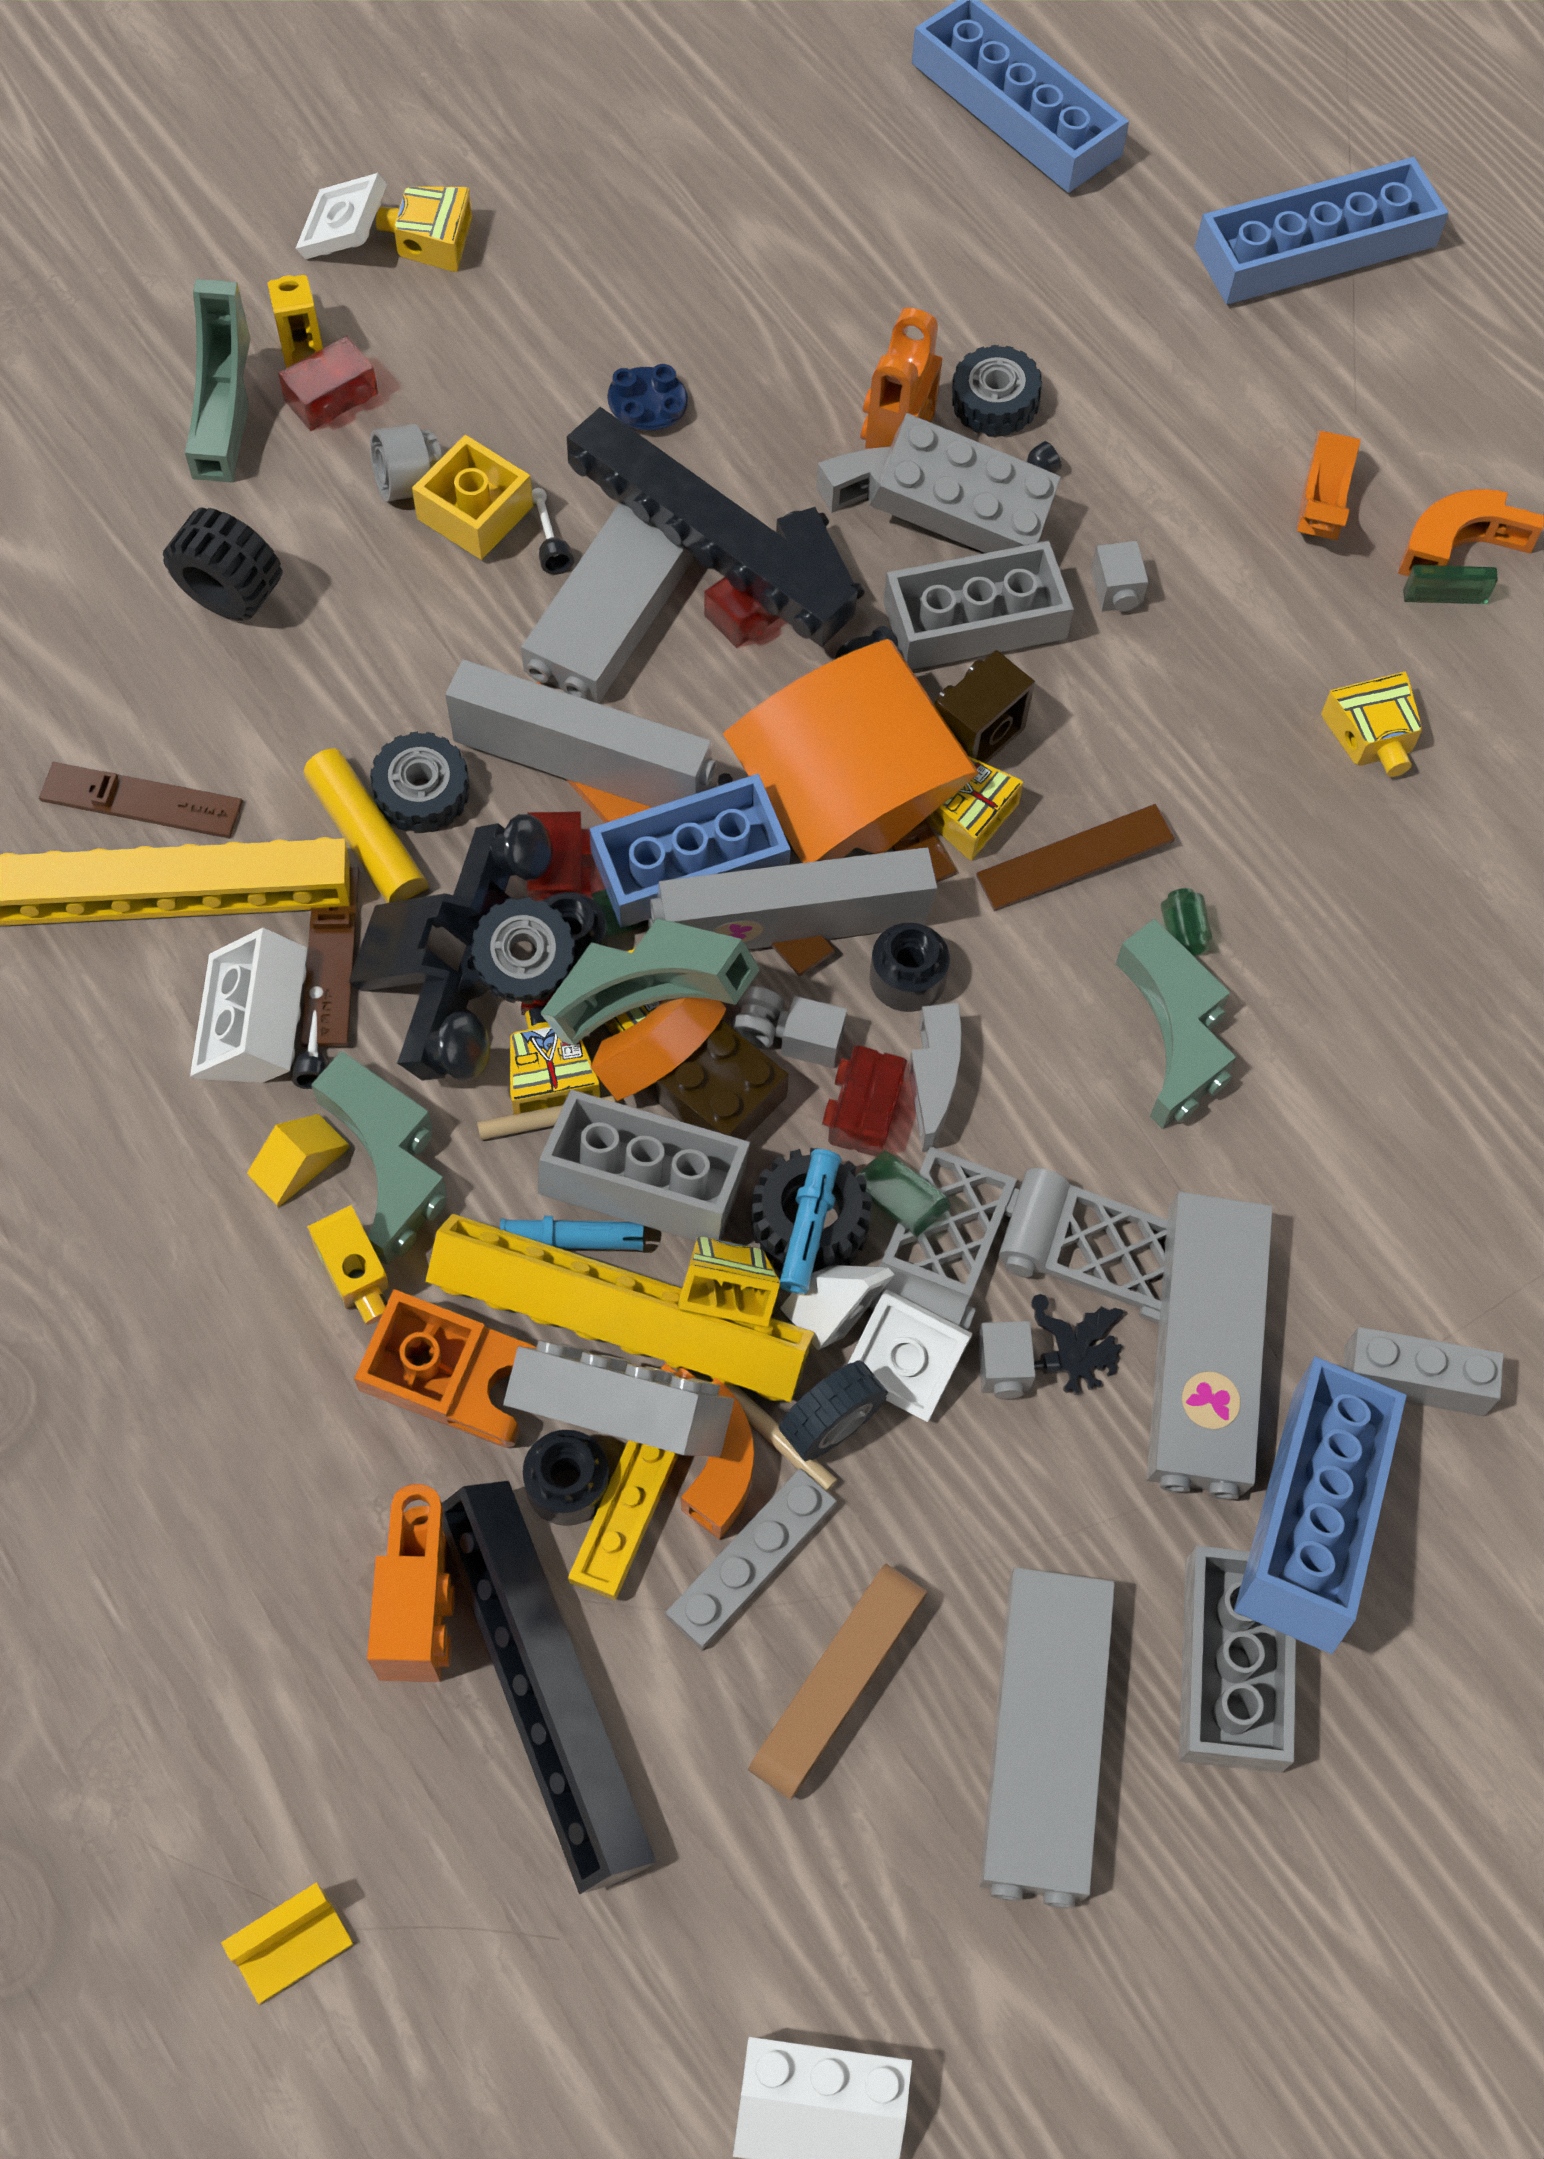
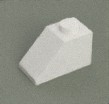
(835, 1300)

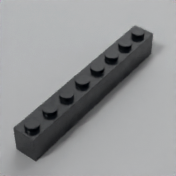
(711, 527)
(545, 1687)

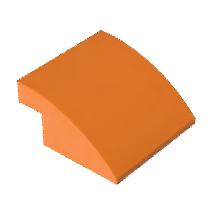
(851, 754)

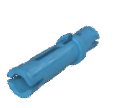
(814, 1203)
(578, 1233)

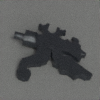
(1074, 1351)

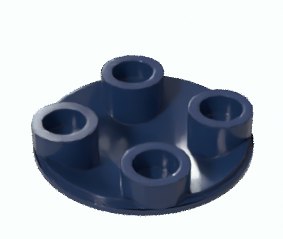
(647, 397)

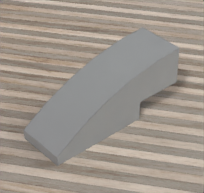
(850, 477)
(935, 1069)

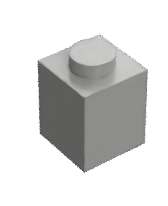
(1119, 576)
(812, 1031)
(1006, 1358)

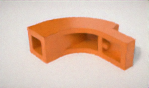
(1327, 485)
(1466, 518)
(655, 1044)
(725, 1482)

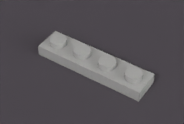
(750, 1559)

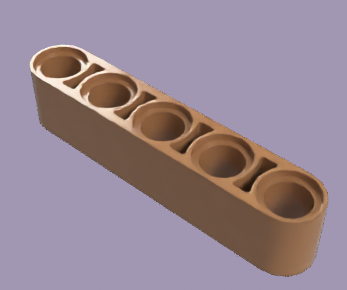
(837, 1681)

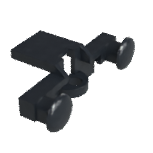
(443, 1032)

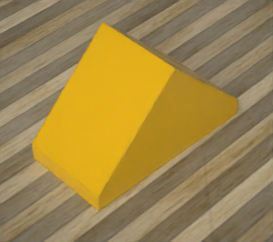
(295, 1156)

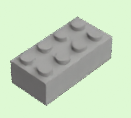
(963, 488)
(978, 605)
(642, 1167)
(620, 1398)
(1233, 1674)

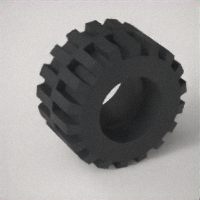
(222, 564)
(779, 1189)

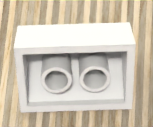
(250, 1009)
(820, 2103)

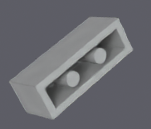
(1427, 1369)

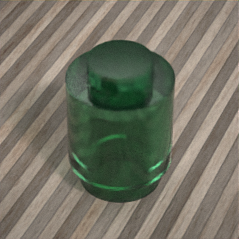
(1187, 919)

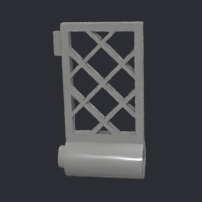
(1039, 1230)
(933, 1289)

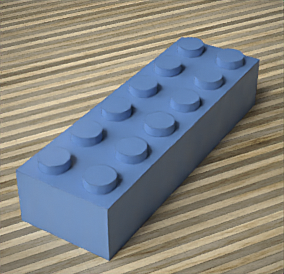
(1019, 92)
(1320, 230)
(1322, 1506)

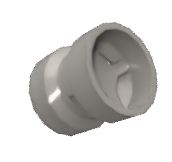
(757, 1013)

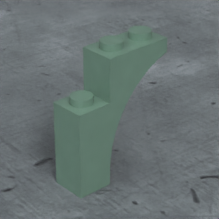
(220, 392)
(665, 965)
(1186, 1006)
(390, 1131)

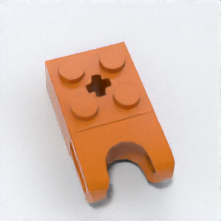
(903, 380)
(456, 1381)
(412, 1593)

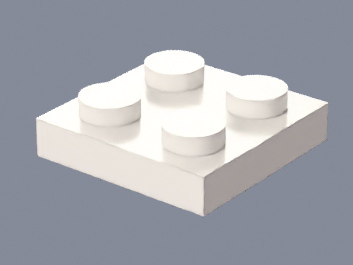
(341, 216)
(910, 1352)

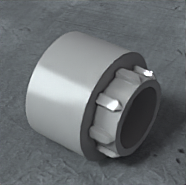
(401, 459)

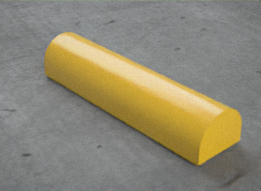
(363, 826)

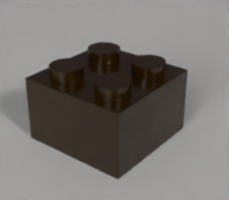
(987, 706)
(724, 1085)

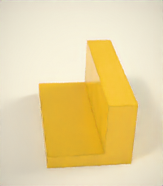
(288, 1943)

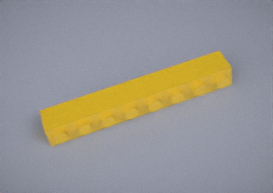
(173, 881)
(614, 1307)

